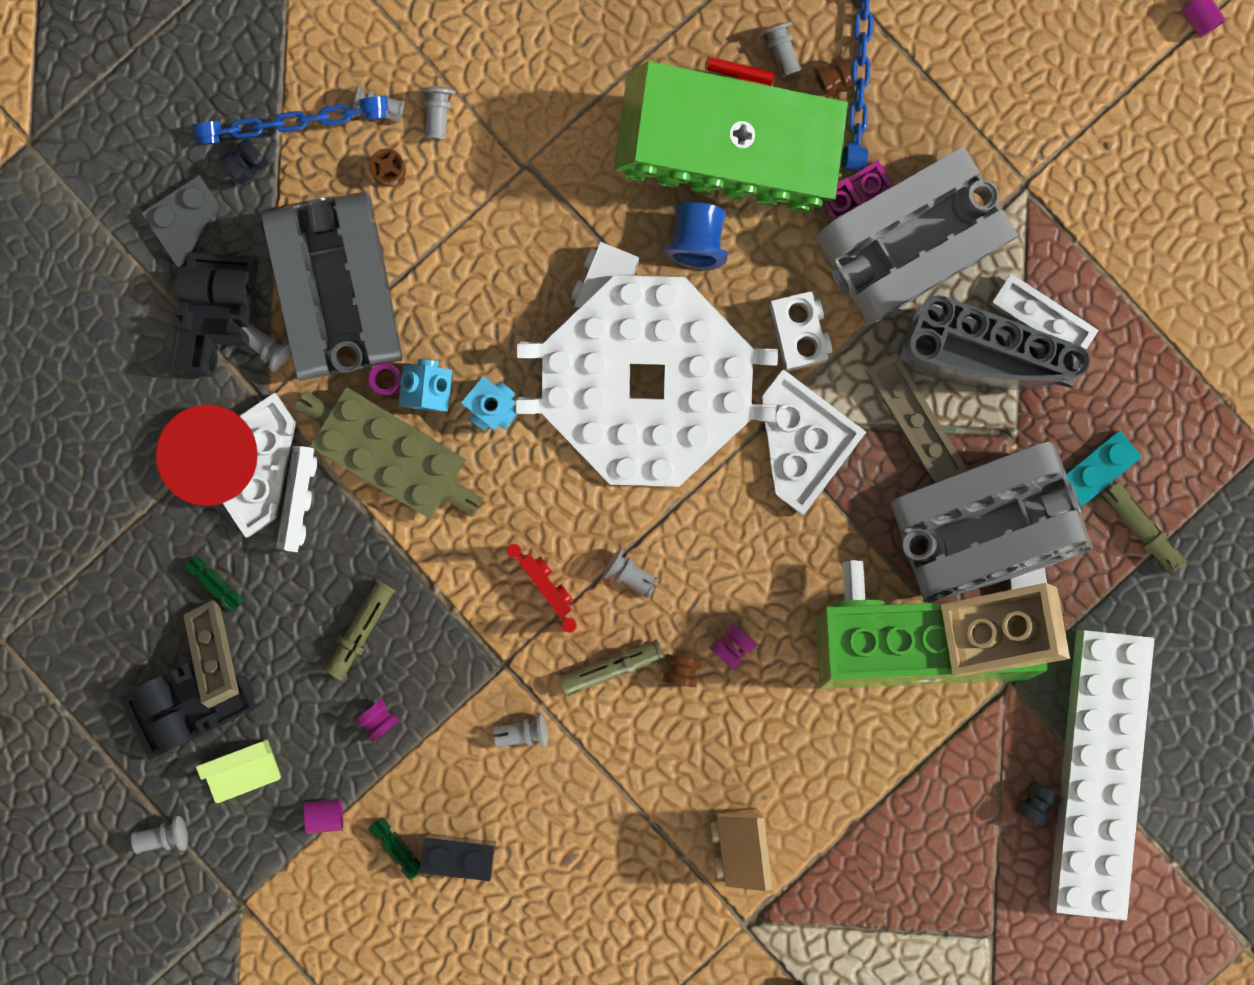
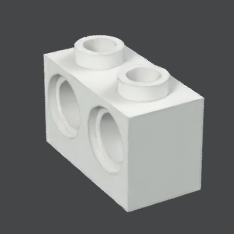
(790, 332)

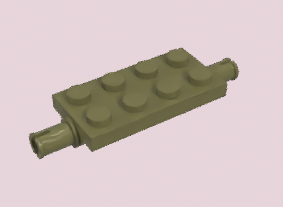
(388, 453)

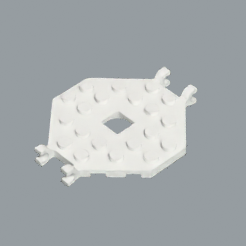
(647, 323)

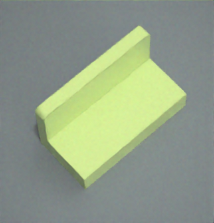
(240, 771)

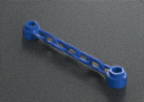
(372, 107)
(853, 154)

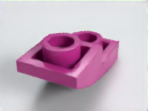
(858, 189)

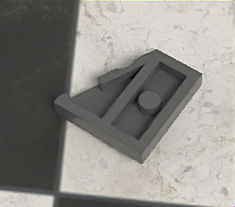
(182, 218)

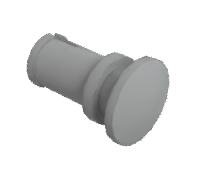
(782, 48)
(395, 106)
(437, 110)
(268, 347)
(626, 571)
(524, 732)
(164, 836)

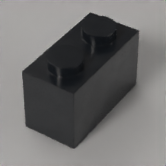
(458, 857)

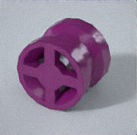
(377, 720)

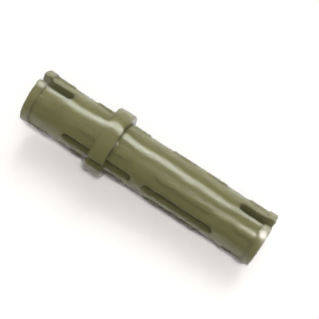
(1145, 528)
(359, 630)
(612, 667)

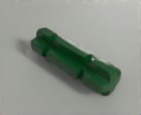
(213, 584)
(395, 848)

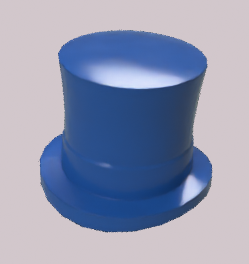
(697, 237)

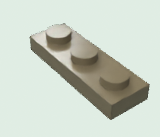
(210, 654)

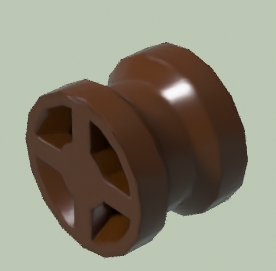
(833, 76)
(383, 163)
(681, 670)

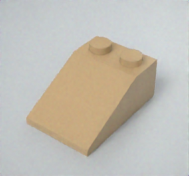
(1005, 630)
(742, 849)

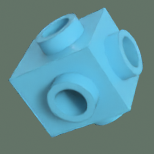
(425, 386)
(484, 393)

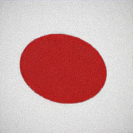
(206, 455)

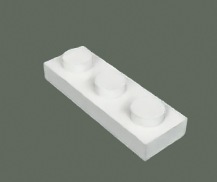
(1041, 313)
(296, 499)

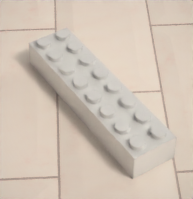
(1101, 774)

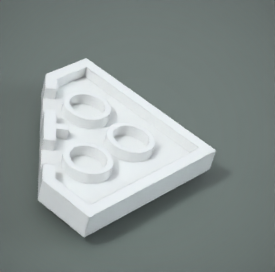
(273, 434)
(805, 441)

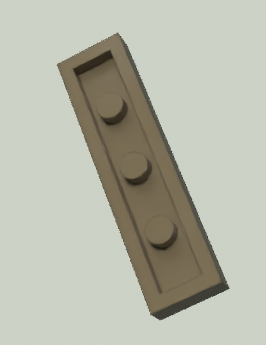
(915, 419)

